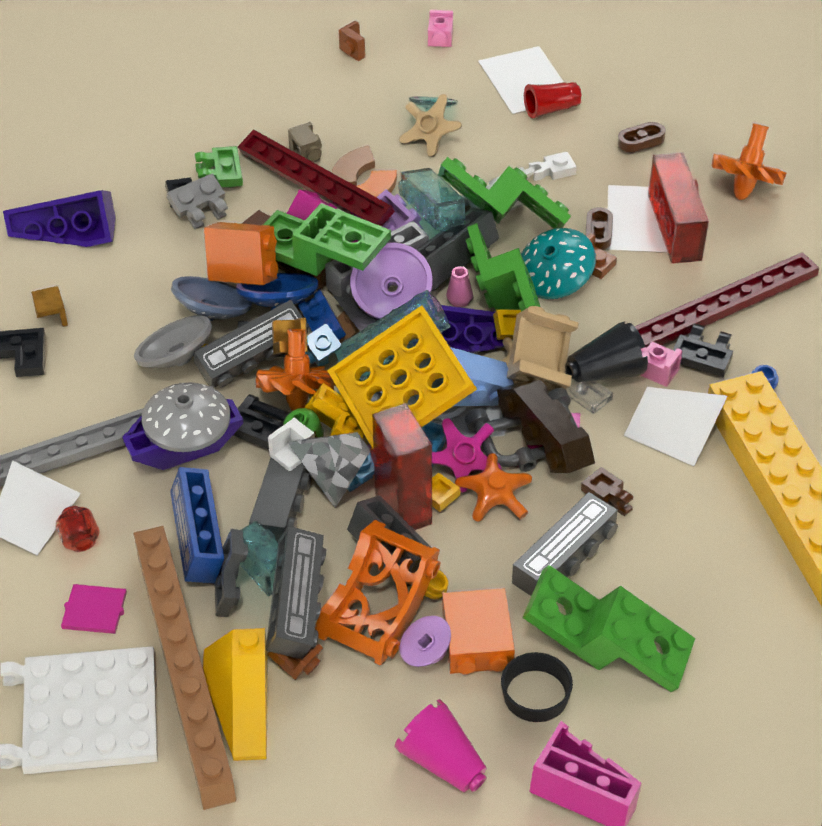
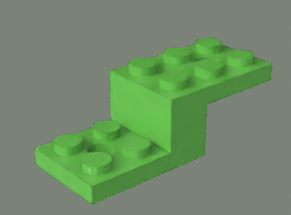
(504, 193)
(324, 237)
(502, 276)
(609, 628)

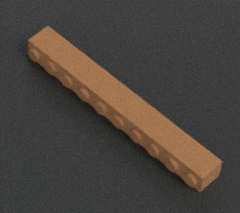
(185, 670)

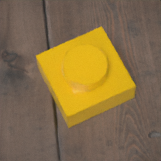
(505, 323)
(443, 492)

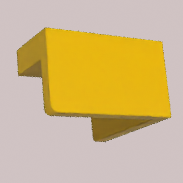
(333, 411)

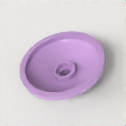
(392, 266)

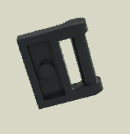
(257, 426)

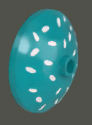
(566, 268)

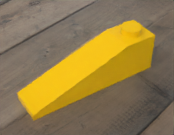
(238, 688)

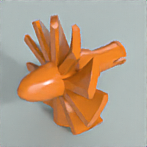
(749, 165)
(297, 377)

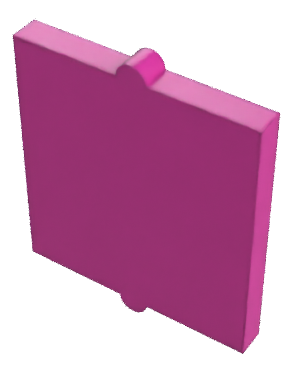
(94, 609)

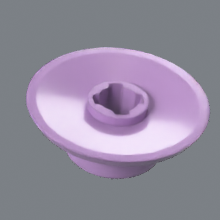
(425, 641)

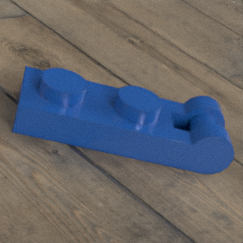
(319, 312)

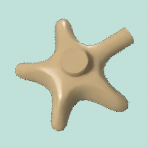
(429, 125)

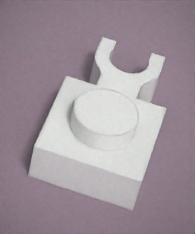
(556, 165)

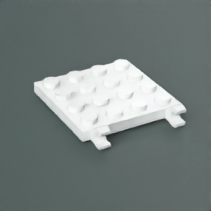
(84, 710)

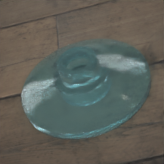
(428, 102)

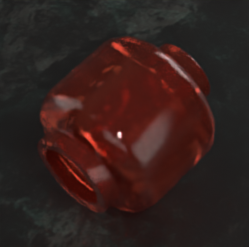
(77, 528)

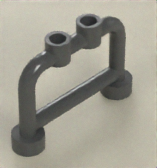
(524, 456)

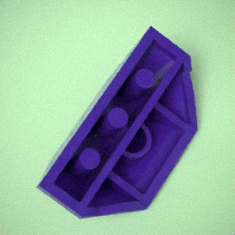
(147, 453)

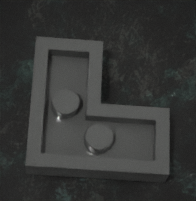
(226, 592)

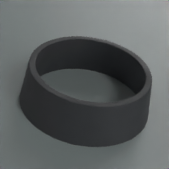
(536, 662)

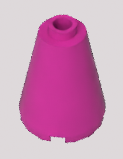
(443, 748)

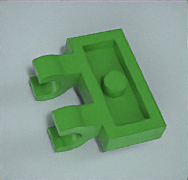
(225, 164)

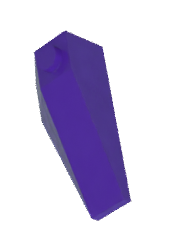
(71, 220)

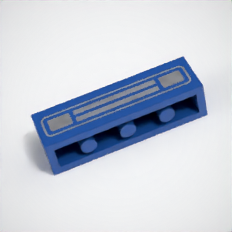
(196, 525)

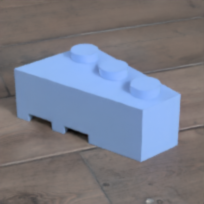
(486, 375)

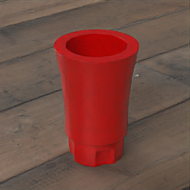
(550, 98)

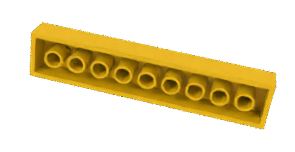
(776, 466)

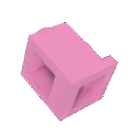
(440, 28)
(662, 363)

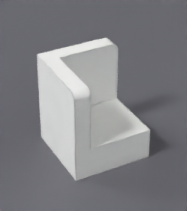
(281, 450)

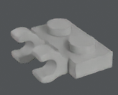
(198, 194)

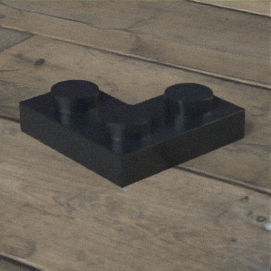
(27, 348)

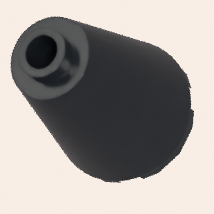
(609, 356)

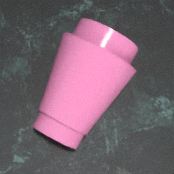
(459, 289)

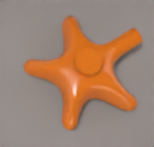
(495, 488)

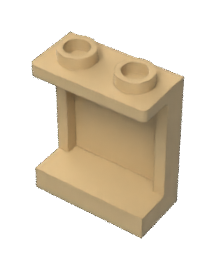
(541, 347)

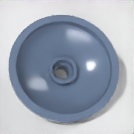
(209, 298)

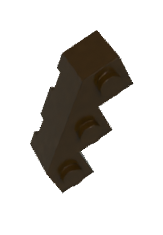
(547, 424)

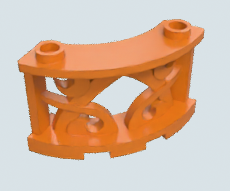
(370, 552)

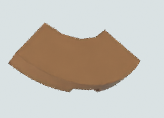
(354, 164)

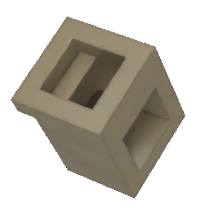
(305, 142)

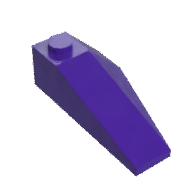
(471, 329)

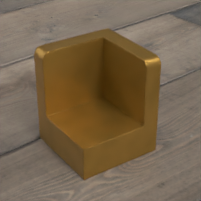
(49, 302)
(280, 334)

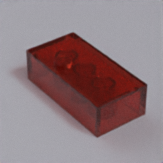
(678, 207)
(403, 464)

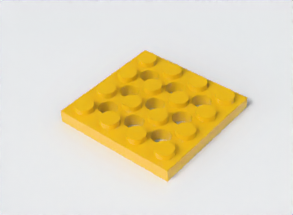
(406, 361)

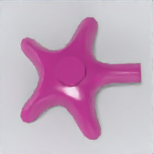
(462, 452)

